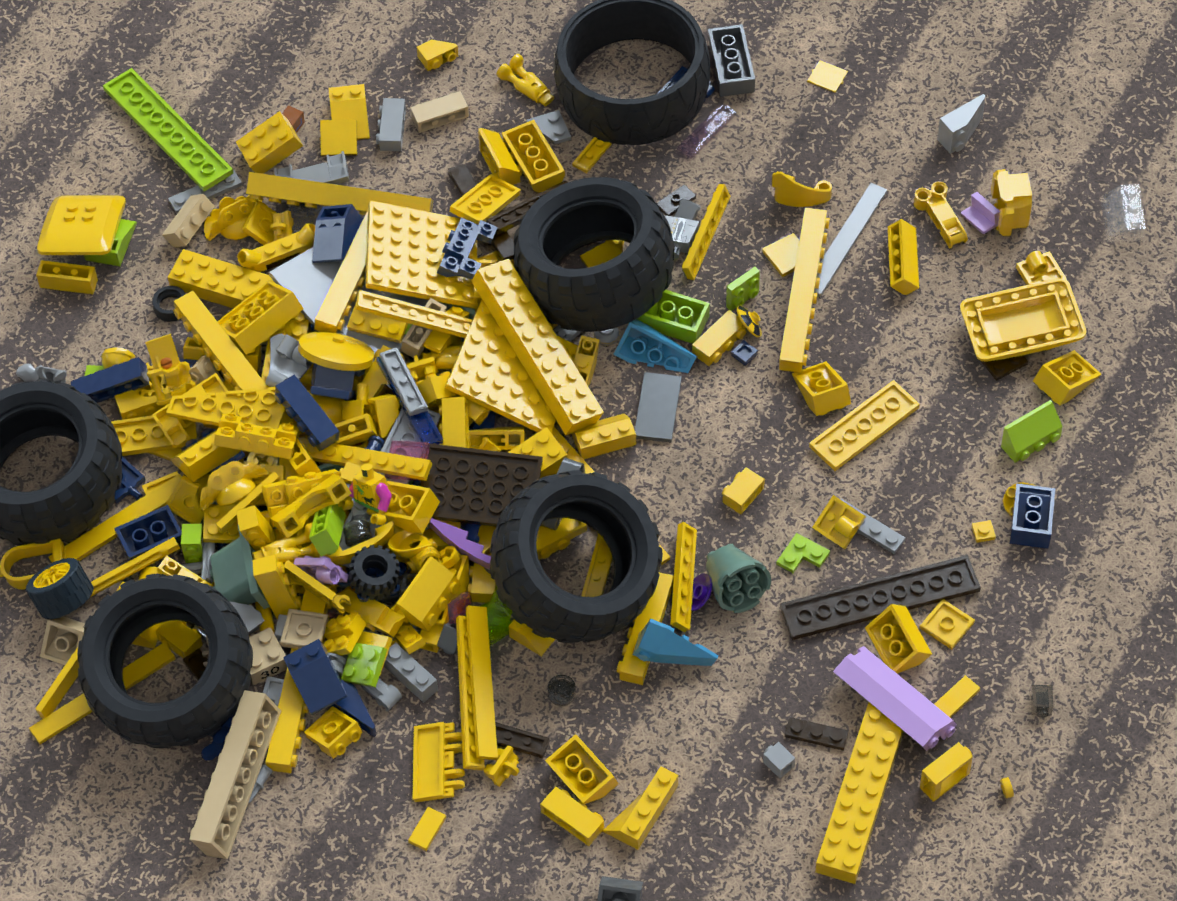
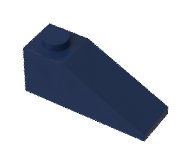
(355, 708)

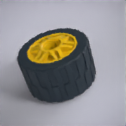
(59, 588)

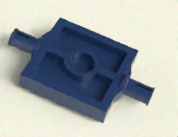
(130, 481)

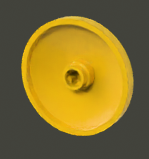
(336, 351)

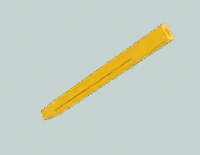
(134, 565)

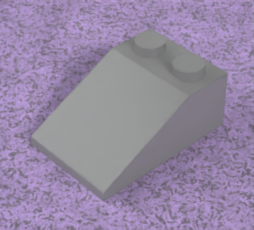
(960, 124)

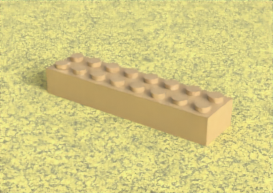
(235, 774)

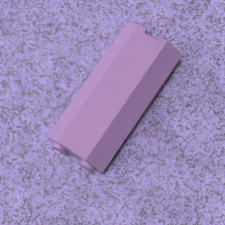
(895, 698)

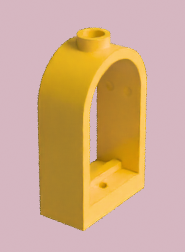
(16, 553)

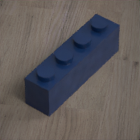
(113, 380)
(306, 413)

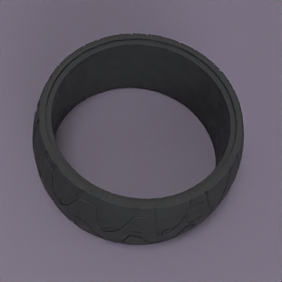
(638, 119)

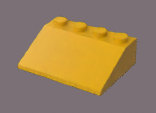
(260, 316)

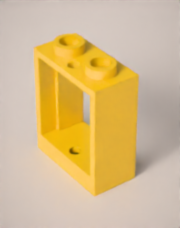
(946, 771)

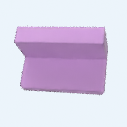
(981, 214)

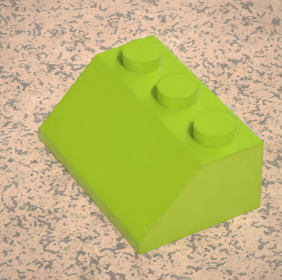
(1031, 432)

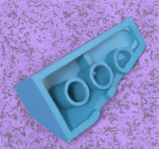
(649, 346)
(661, 645)

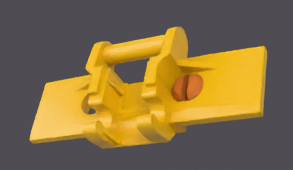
(166, 362)

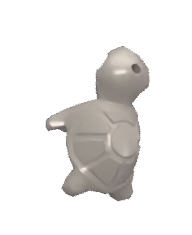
(31, 374)

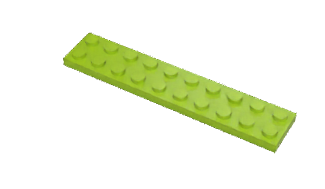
(168, 130)

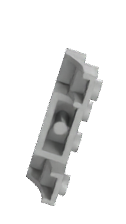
(333, 173)

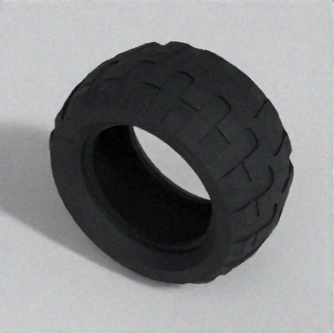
(584, 214)
(90, 484)
(619, 521)
(123, 619)

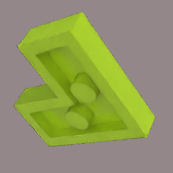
(800, 549)

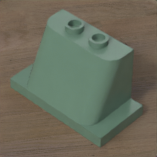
(234, 573)

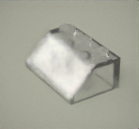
(1123, 214)

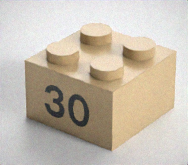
(267, 656)

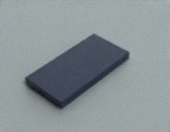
(332, 392)

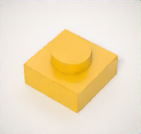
(983, 531)

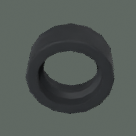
(159, 296)

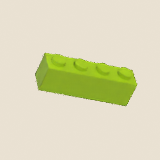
(327, 529)

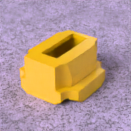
(1012, 200)

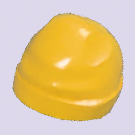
(115, 356)

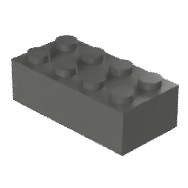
(731, 60)

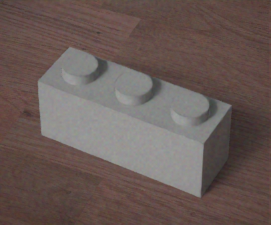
(391, 124)
(410, 673)

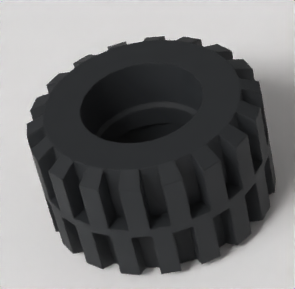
(374, 558)

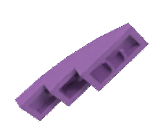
(458, 538)

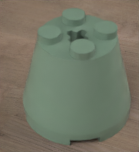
(737, 578)

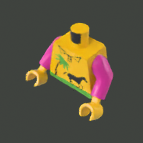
(370, 491)

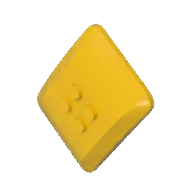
(81, 225)
(1023, 320)

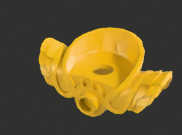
(229, 218)
(230, 483)
(401, 543)

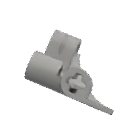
(285, 360)

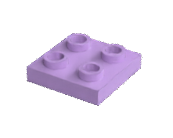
(322, 569)

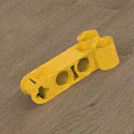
(940, 212)

